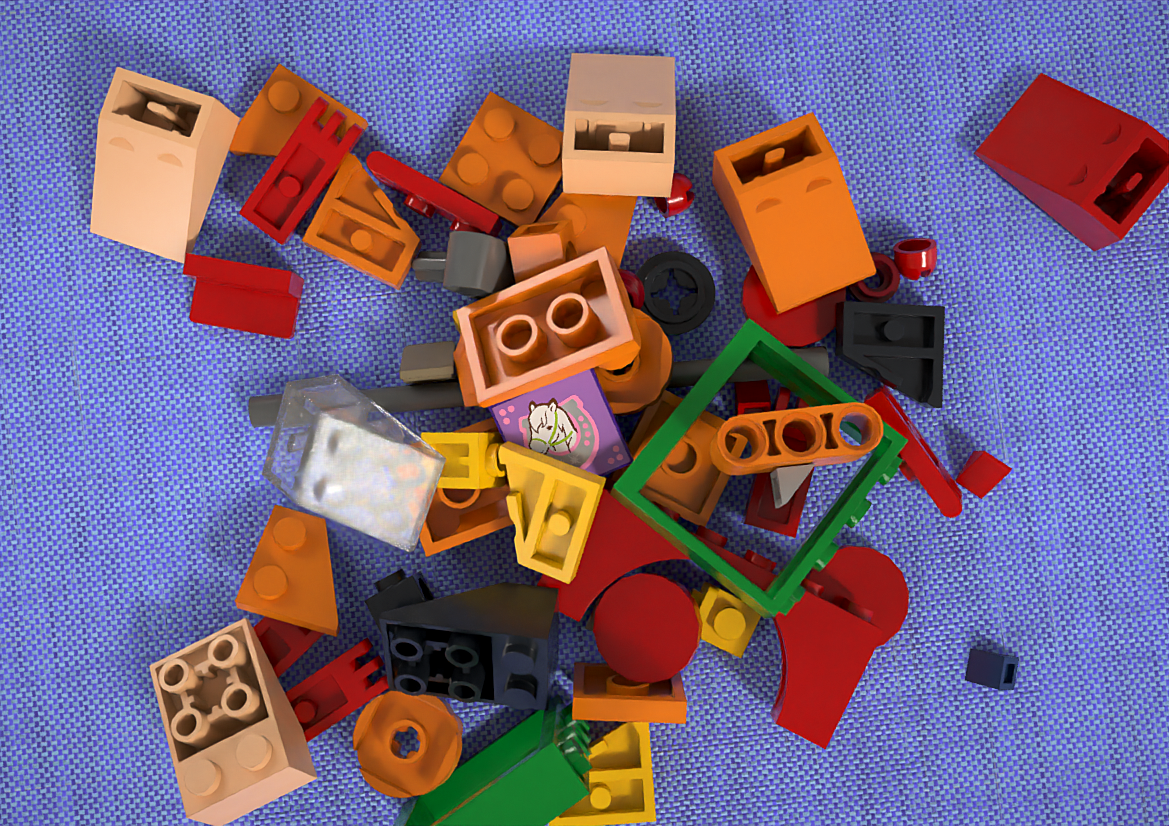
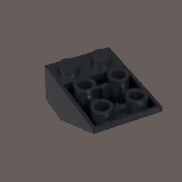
(476, 646)

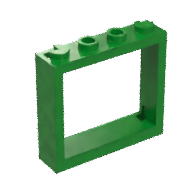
(846, 509)
(514, 780)

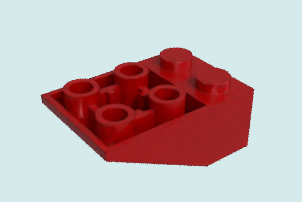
(1079, 160)

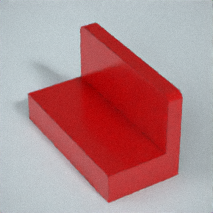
(244, 296)

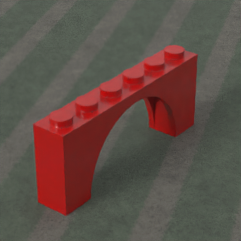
(819, 642)

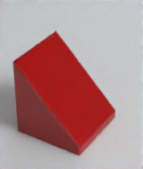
(752, 397)
(982, 473)

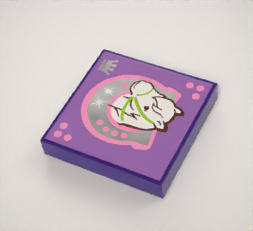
(568, 423)

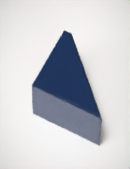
(992, 669)

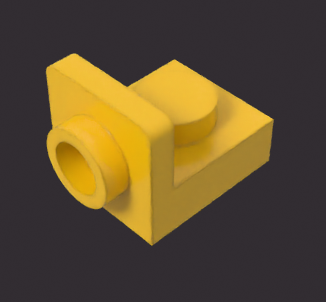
(470, 459)
(725, 619)

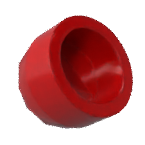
(679, 199)
(915, 257)

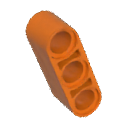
(818, 425)

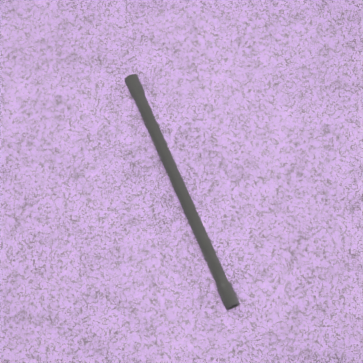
(265, 408)

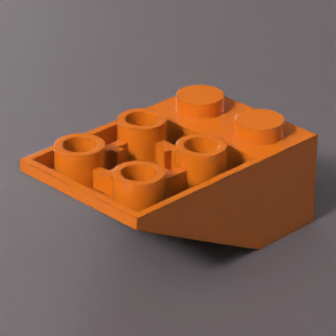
(793, 212)

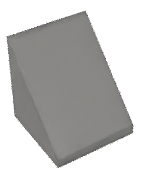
(786, 482)

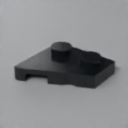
(895, 346)

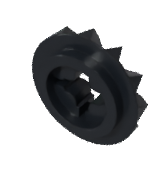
(689, 275)

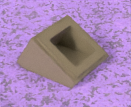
(428, 363)

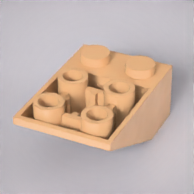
(619, 125)
(157, 163)
(229, 726)

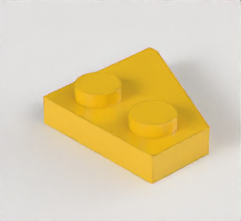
(550, 510)
(618, 781)

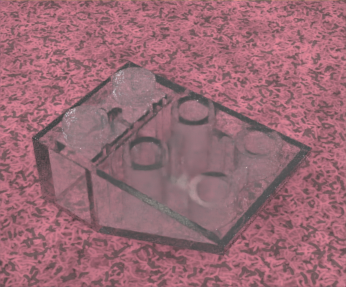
(352, 461)

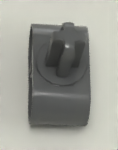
(472, 266)

